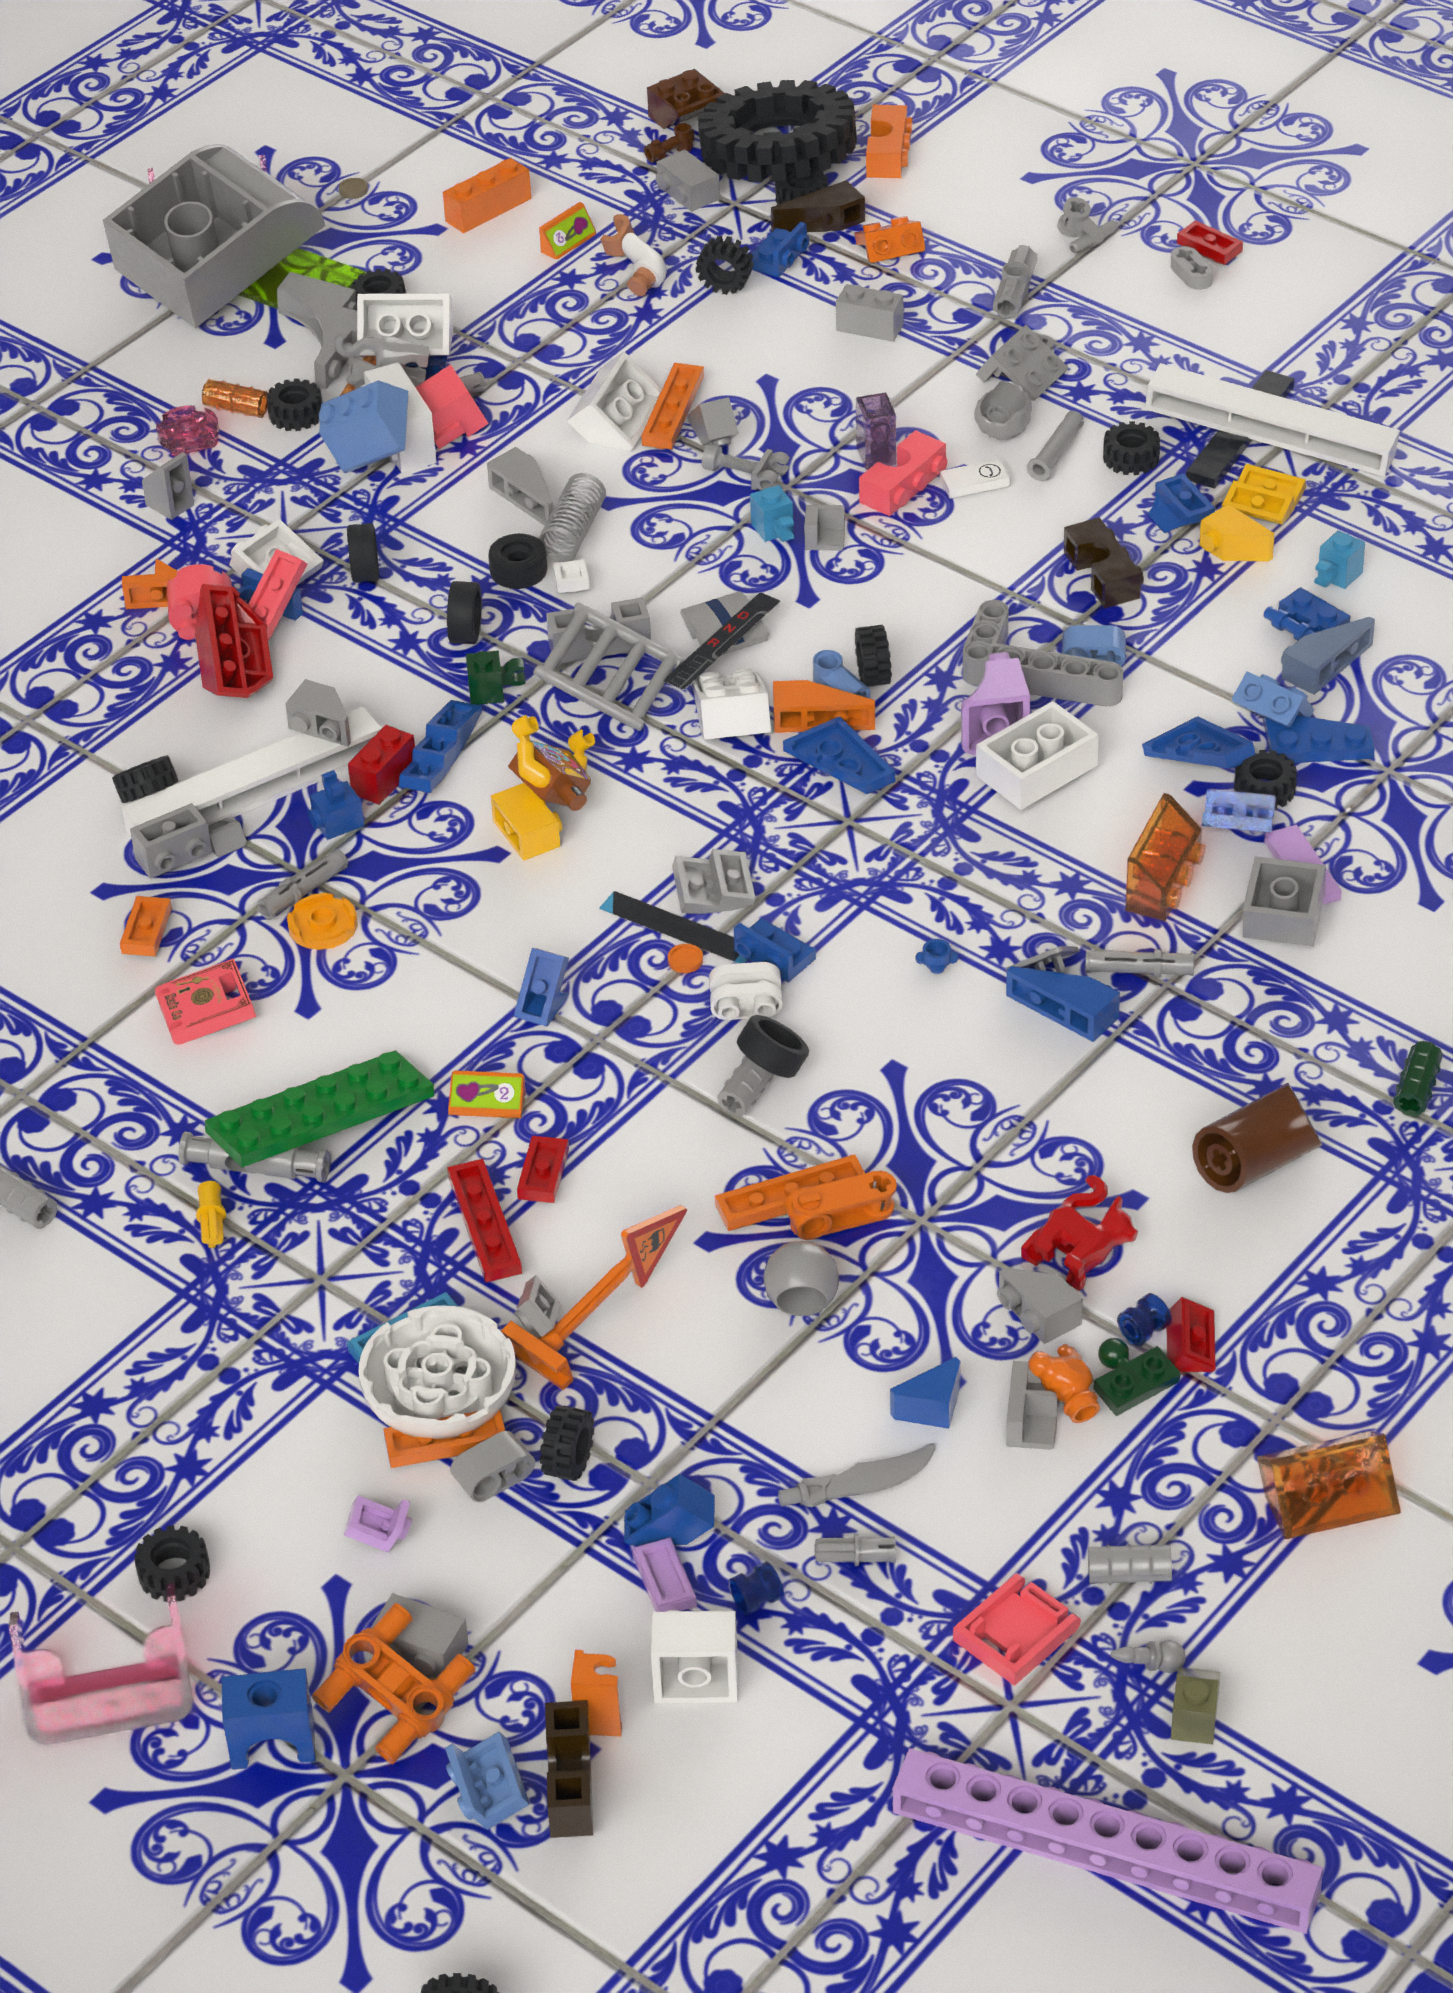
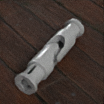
(285, 1165)

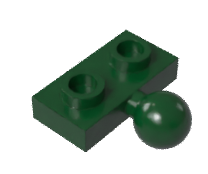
(1132, 1379)

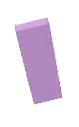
(1293, 846)

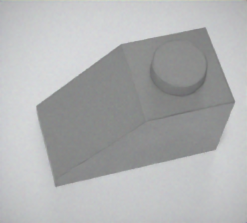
(714, 422)
(169, 487)

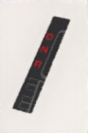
(721, 641)

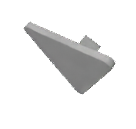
(1054, 954)

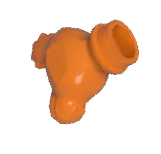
(1068, 1379)

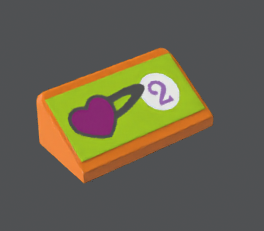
(566, 231)
(487, 1094)

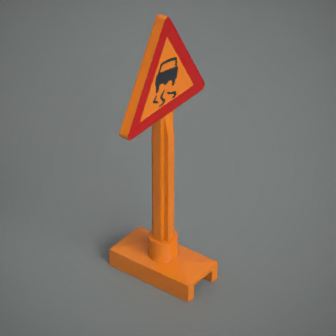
(643, 1248)

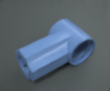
(829, 671)

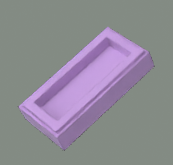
(664, 1576)

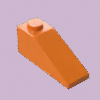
(807, 704)

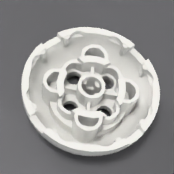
(412, 1374)

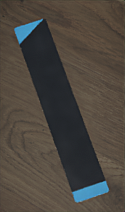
(672, 925)

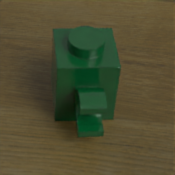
(488, 677)

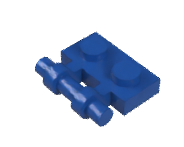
(1304, 614)

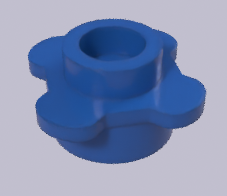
(936, 955)

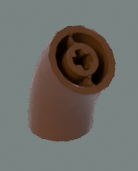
(1254, 1141)

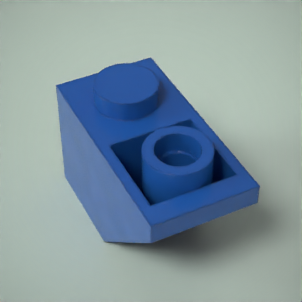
(672, 1510)

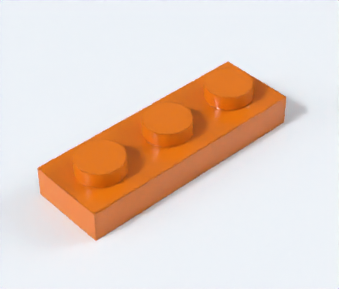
(410, 1450)

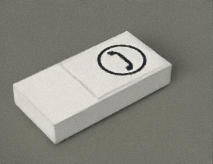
(974, 478)

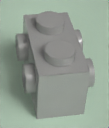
(171, 840)

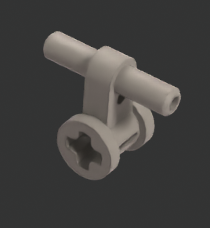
(1081, 225)

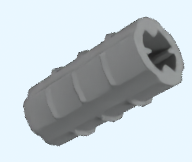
(743, 1087)
(25, 1200)
(1129, 1564)

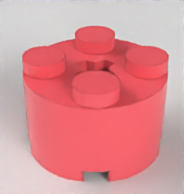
(184, 596)

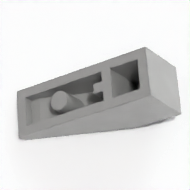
(521, 483)

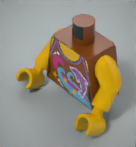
(549, 770)

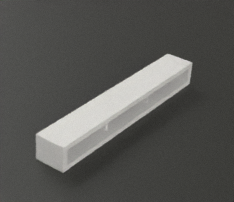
(1272, 419)
(257, 776)

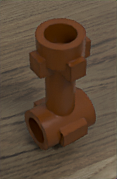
(682, 140)

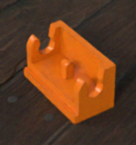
(599, 1691)

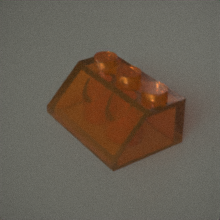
(1163, 860)
(1330, 1484)

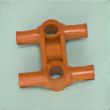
(393, 1683)

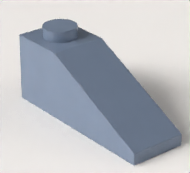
(1324, 654)

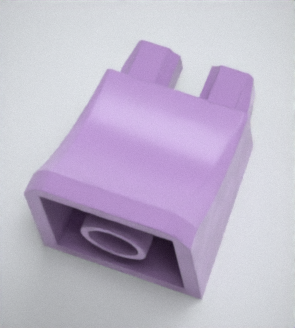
(996, 702)

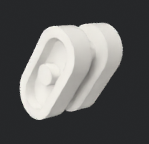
(745, 990)

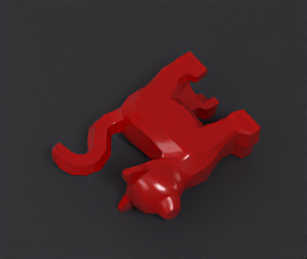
(1078, 1237)

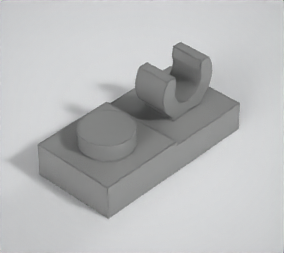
(537, 1307)

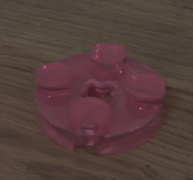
(201, 434)

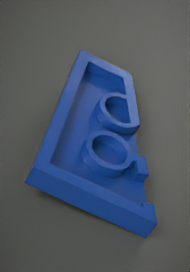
(1319, 740)
(1200, 743)
(841, 754)

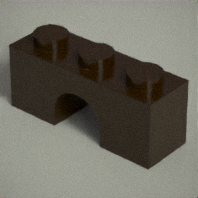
(1113, 573)
(569, 1769)

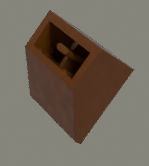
(680, 98)

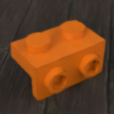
(892, 240)

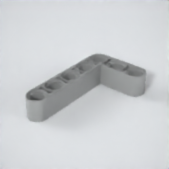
(1044, 671)

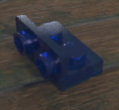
(1239, 810)

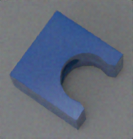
(267, 1708)

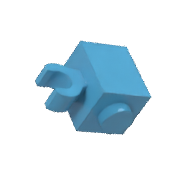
(772, 514)
(1340, 560)

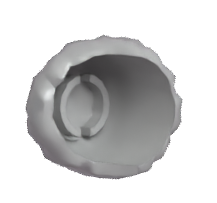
(1004, 411)

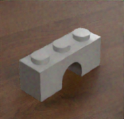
(629, 613)

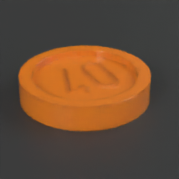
(685, 958)

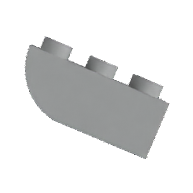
(207, 231)

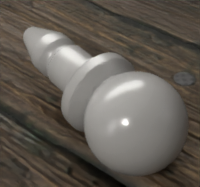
(1165, 1656)

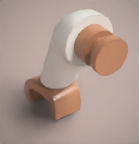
(648, 263)

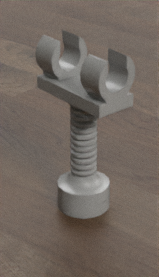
(760, 471)

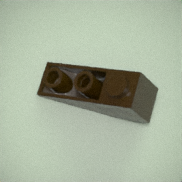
(822, 210)

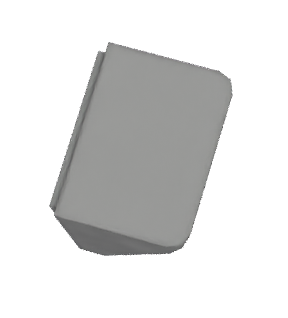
(226, 836)

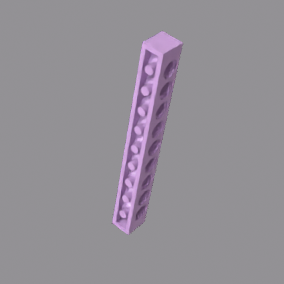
(1121, 1856)

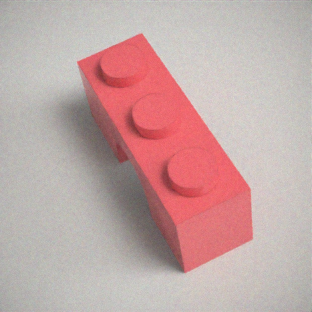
(918, 463)

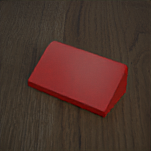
(1191, 1337)

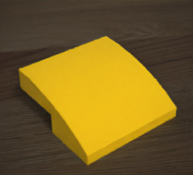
(1265, 494)

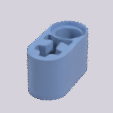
(1095, 642)

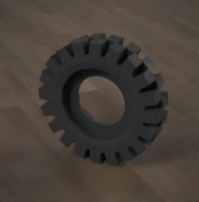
(823, 138)

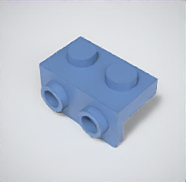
(1270, 700)
(487, 1781)

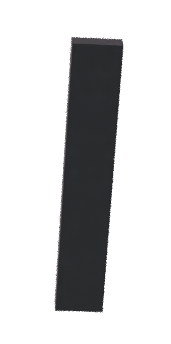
(1225, 447)

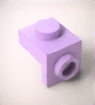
(377, 1524)

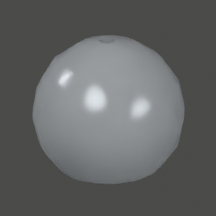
(801, 1278)

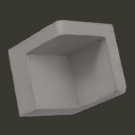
(824, 527)

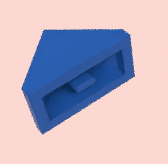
(928, 1396)

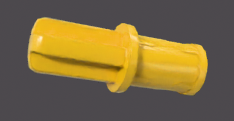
(210, 1213)

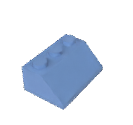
(365, 424)

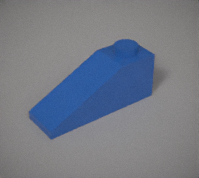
(1067, 999)

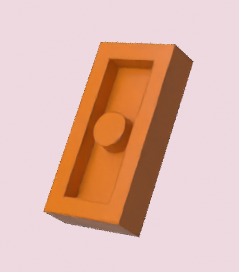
(145, 926)

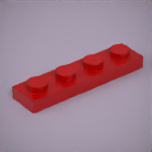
(484, 1220)

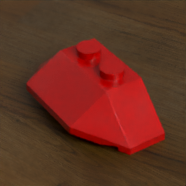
(231, 644)

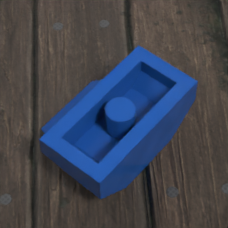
(1178, 503)

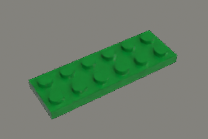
(318, 1108)

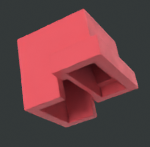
(451, 407)

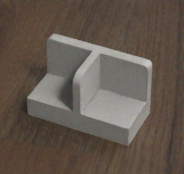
(1030, 1412)

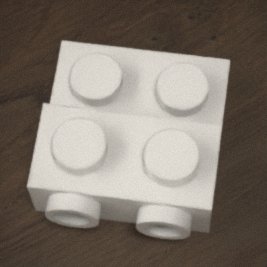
(260, 548)

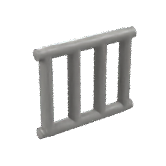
(606, 702)

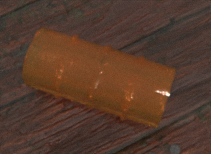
(234, 398)

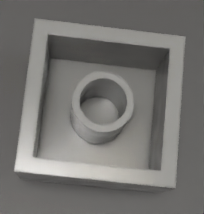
(1284, 901)

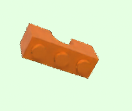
(889, 141)

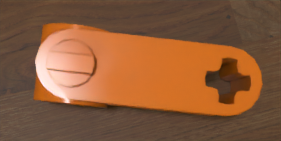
(840, 1204)

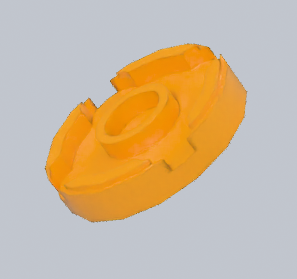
(322, 921)

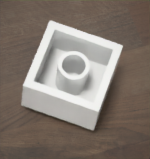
(694, 1656)

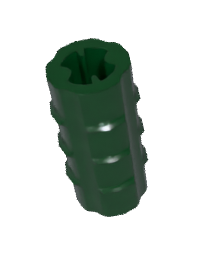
(1418, 1078)

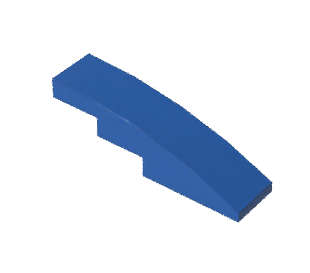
(441, 747)

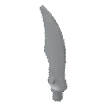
(858, 1480)

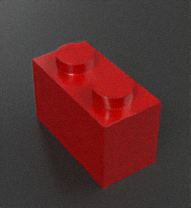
(378, 764)

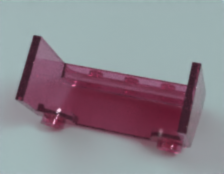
(109, 1699)

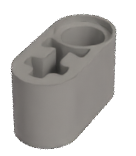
(492, 1466)

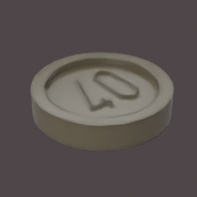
(353, 188)

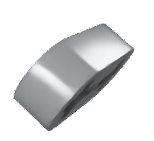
(1191, 268)

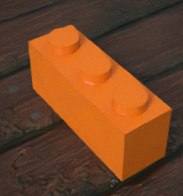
(487, 195)

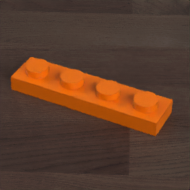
(672, 406)
(767, 1198)

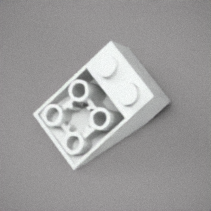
(731, 704)

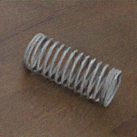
(554, 517)

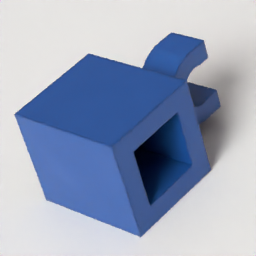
(335, 808)

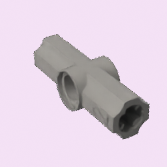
(1015, 281)

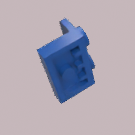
(780, 250)
(771, 944)

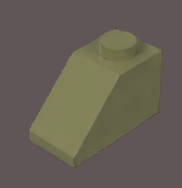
(1195, 1705)

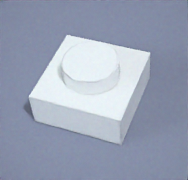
(571, 576)

